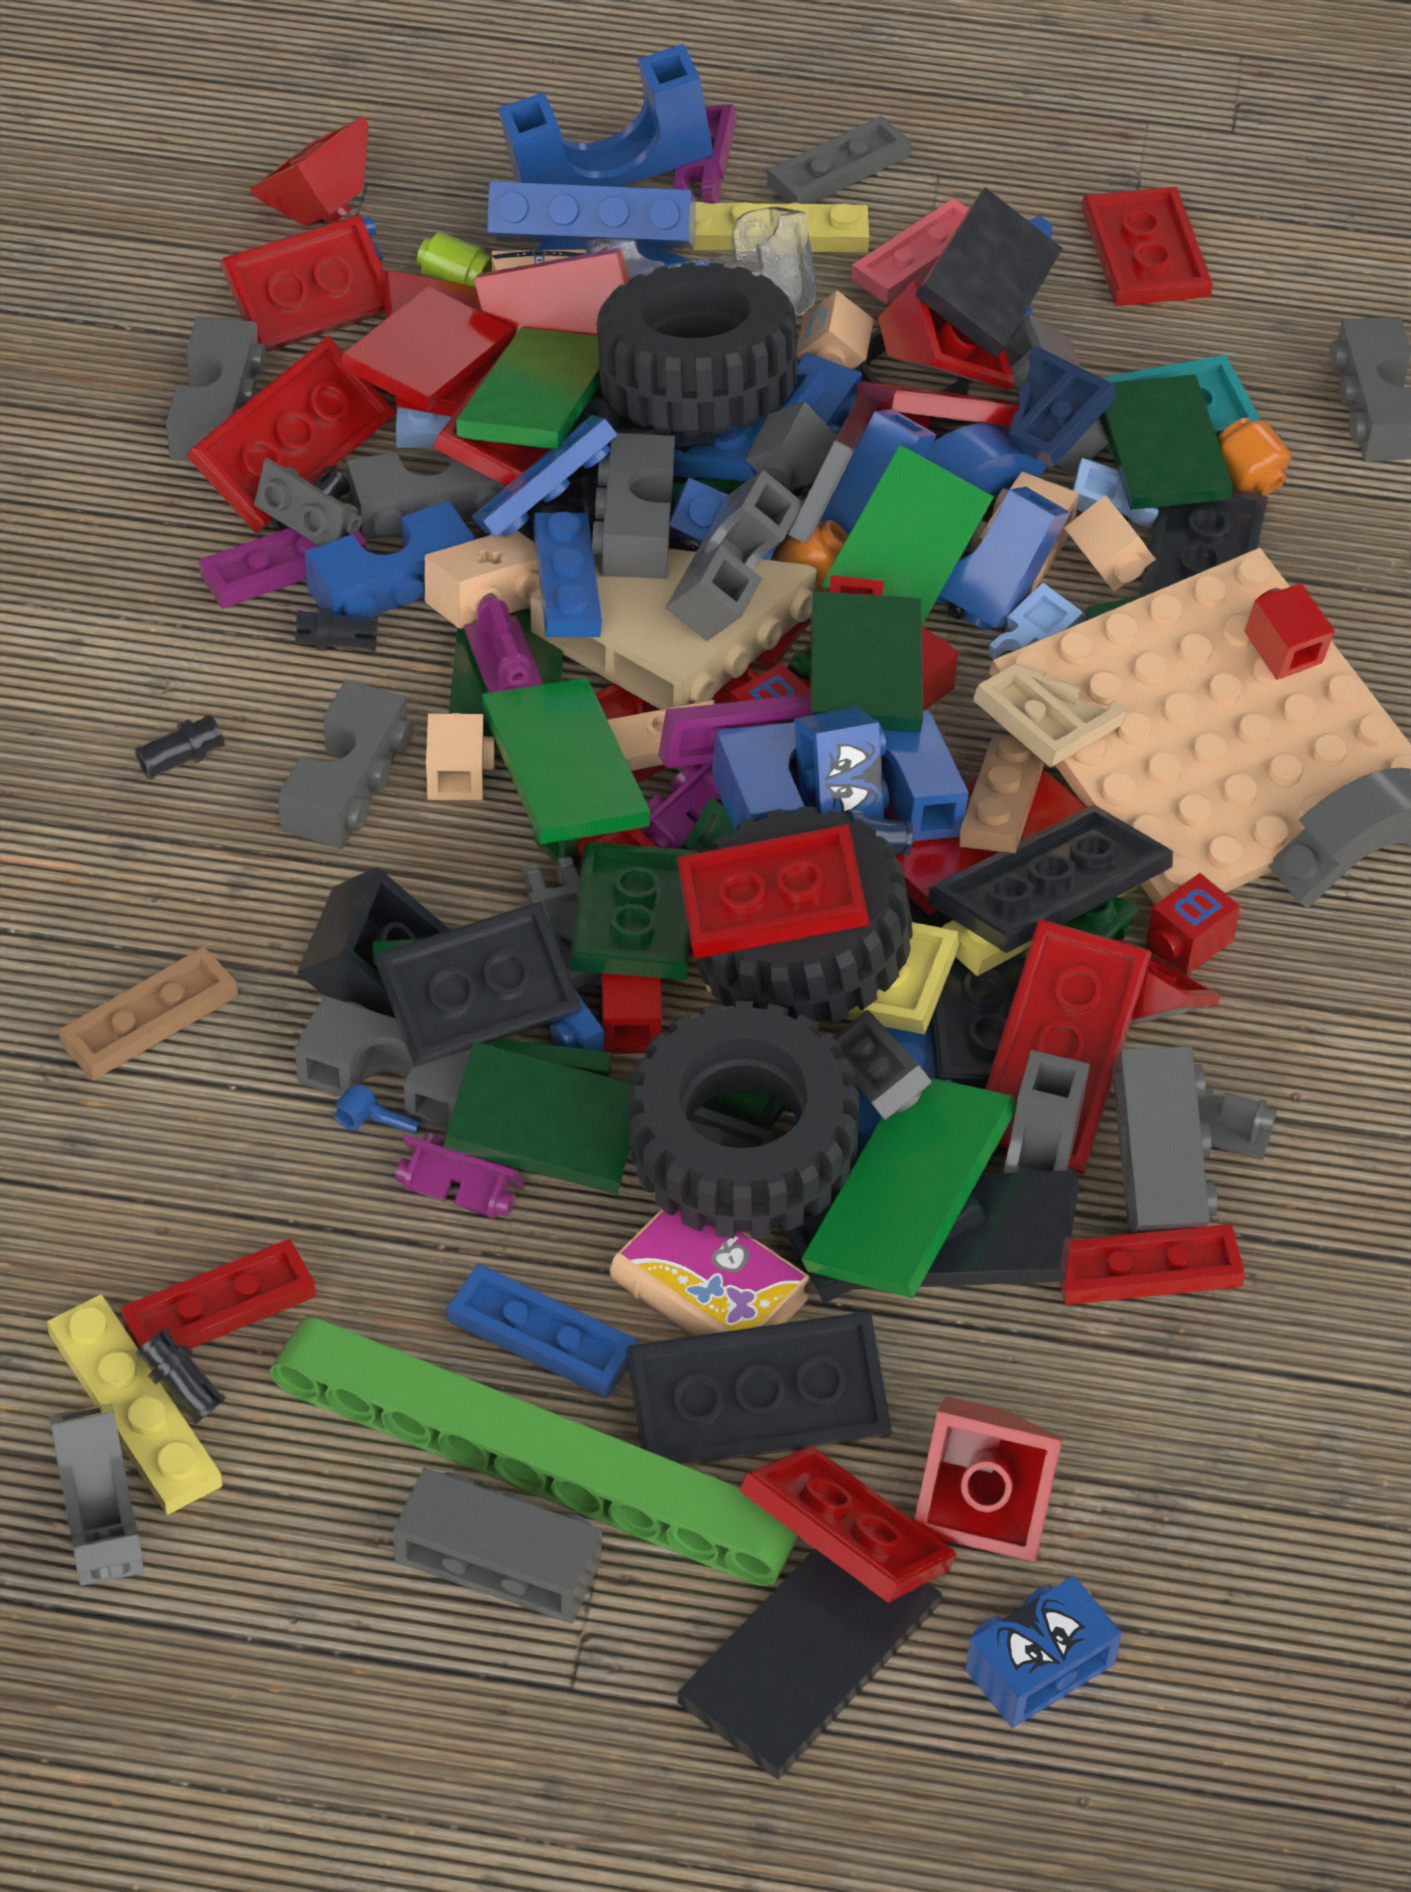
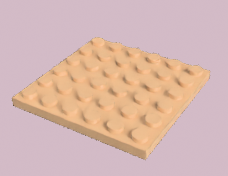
(1211, 742)

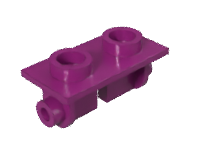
(501, 648)
(668, 817)
(482, 1181)

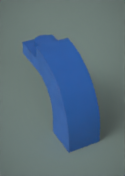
(983, 457)

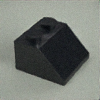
(354, 917)

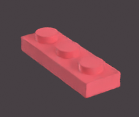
(909, 254)

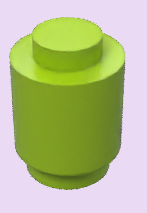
(452, 259)

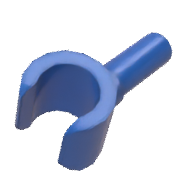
(360, 1103)

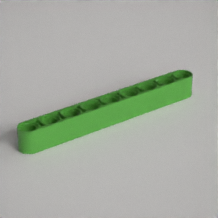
(533, 1450)

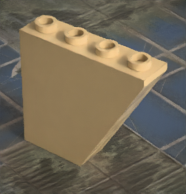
(662, 657)

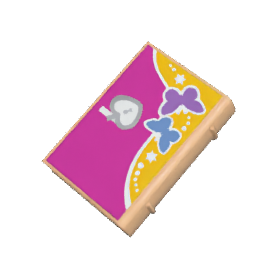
(707, 1279)

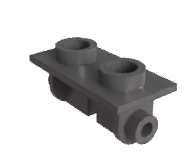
(303, 505)
(1237, 1123)

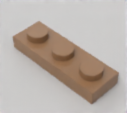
(1001, 796)
(148, 1013)

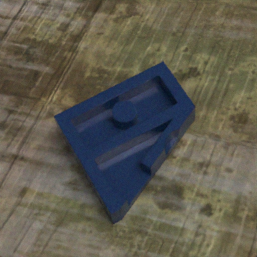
(1056, 406)

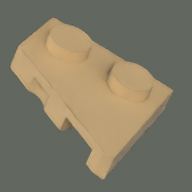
(1045, 713)

